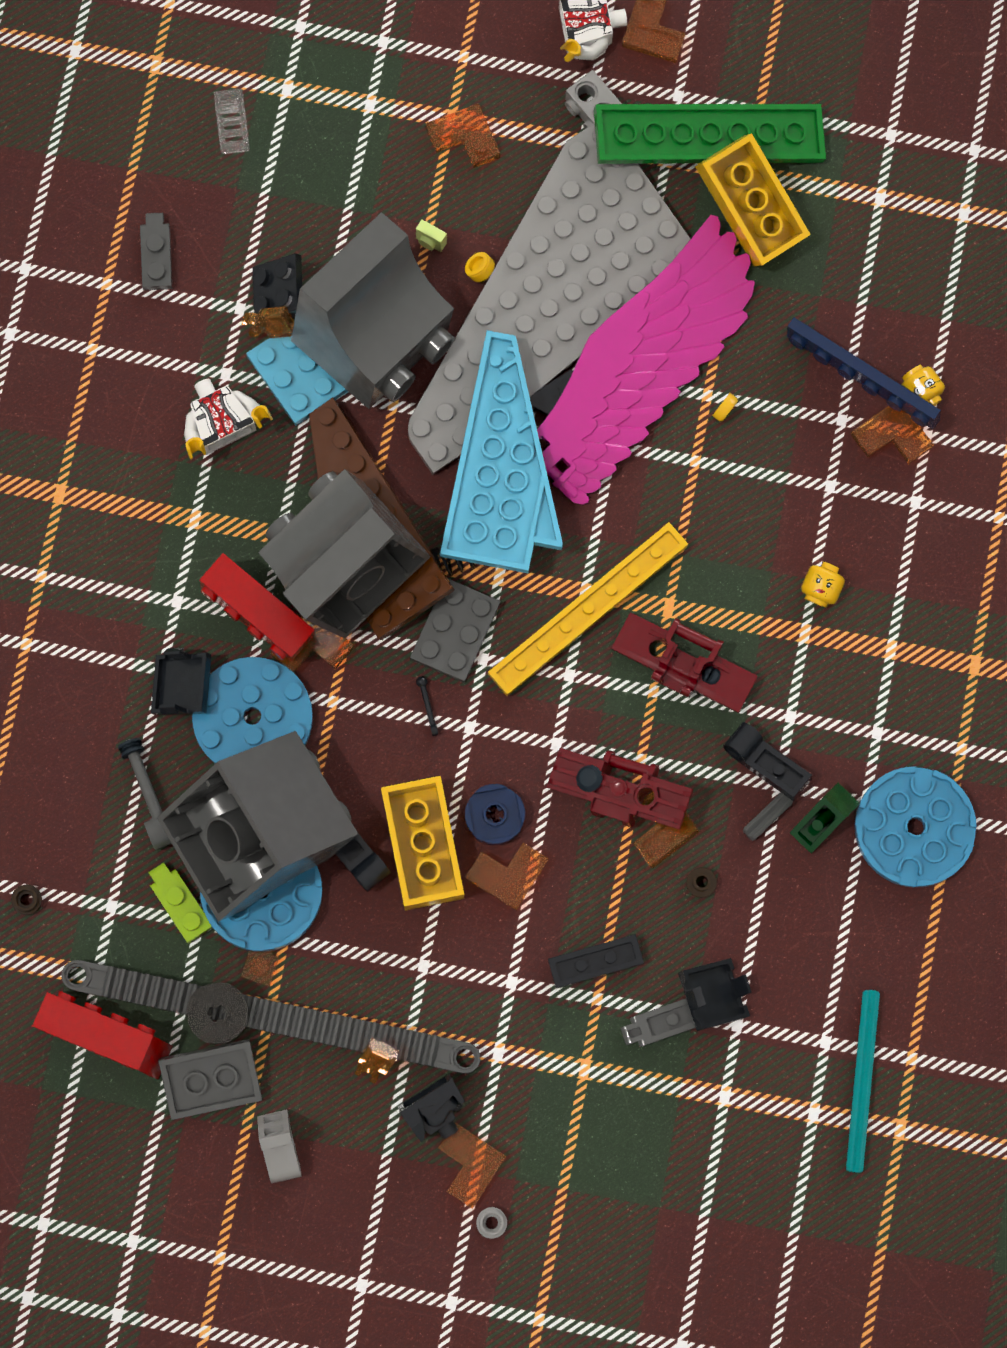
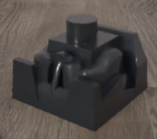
(433, 1109)

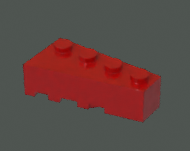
(256, 608)
(101, 1034)

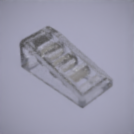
(225, 98)

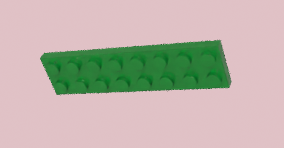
(699, 130)

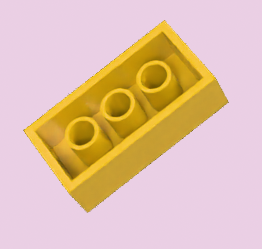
(752, 200)
(422, 843)

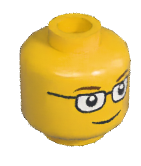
(924, 383)

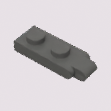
(156, 253)
(659, 1024)

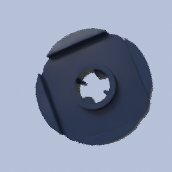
(504, 800)

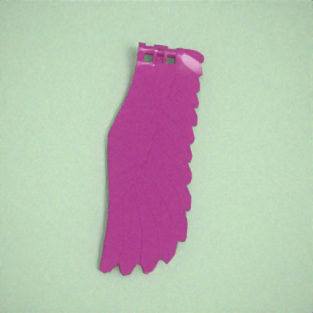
(642, 359)

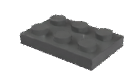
(455, 632)
(210, 1079)

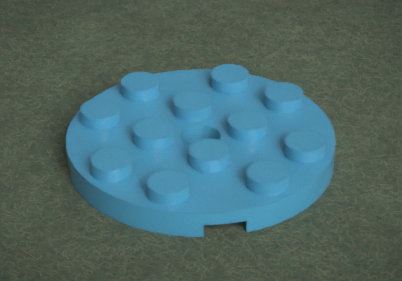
(246, 686)
(946, 821)
(274, 919)

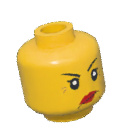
(823, 584)

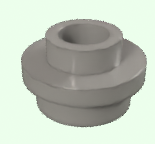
(481, 1222)

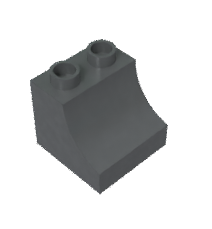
(372, 315)
(341, 553)
(256, 823)

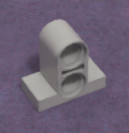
(278, 1146)

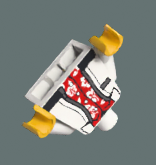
(588, 27)
(220, 418)

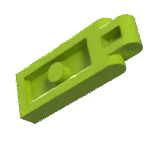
(179, 903)

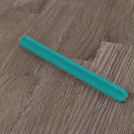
(862, 1081)

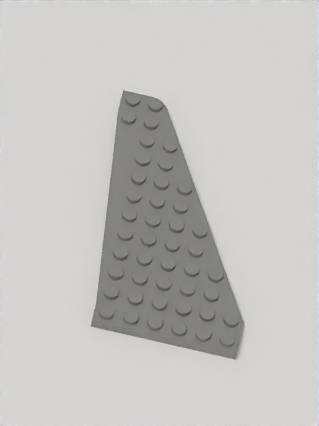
(571, 264)

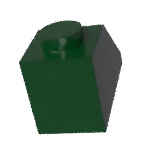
(824, 817)

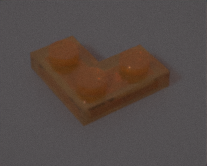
(648, 36)
(465, 127)
(895, 428)
(325, 644)
(663, 840)
(511, 882)
(478, 1161)

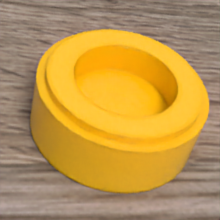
(479, 266)
(725, 407)

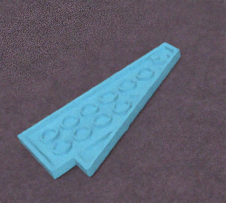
(501, 482)

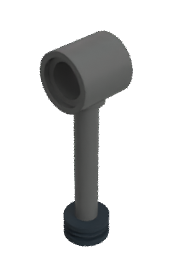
(132, 749)

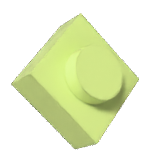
(430, 236)

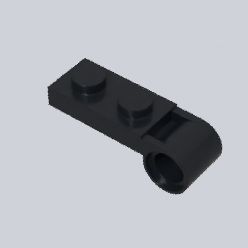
(766, 762)
(363, 863)

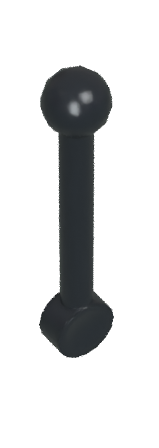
(422, 682)

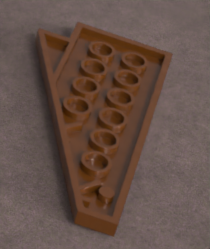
(341, 448)

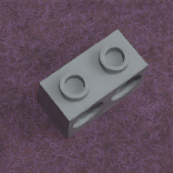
(592, 85)

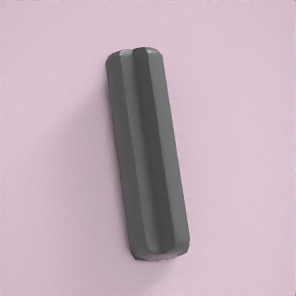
(767, 816)

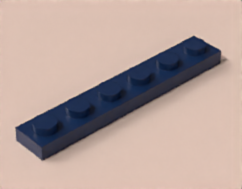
(872, 380)

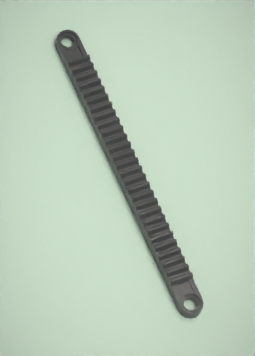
(273, 1017)

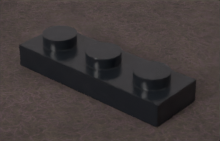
(595, 961)

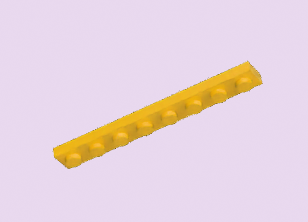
(587, 609)

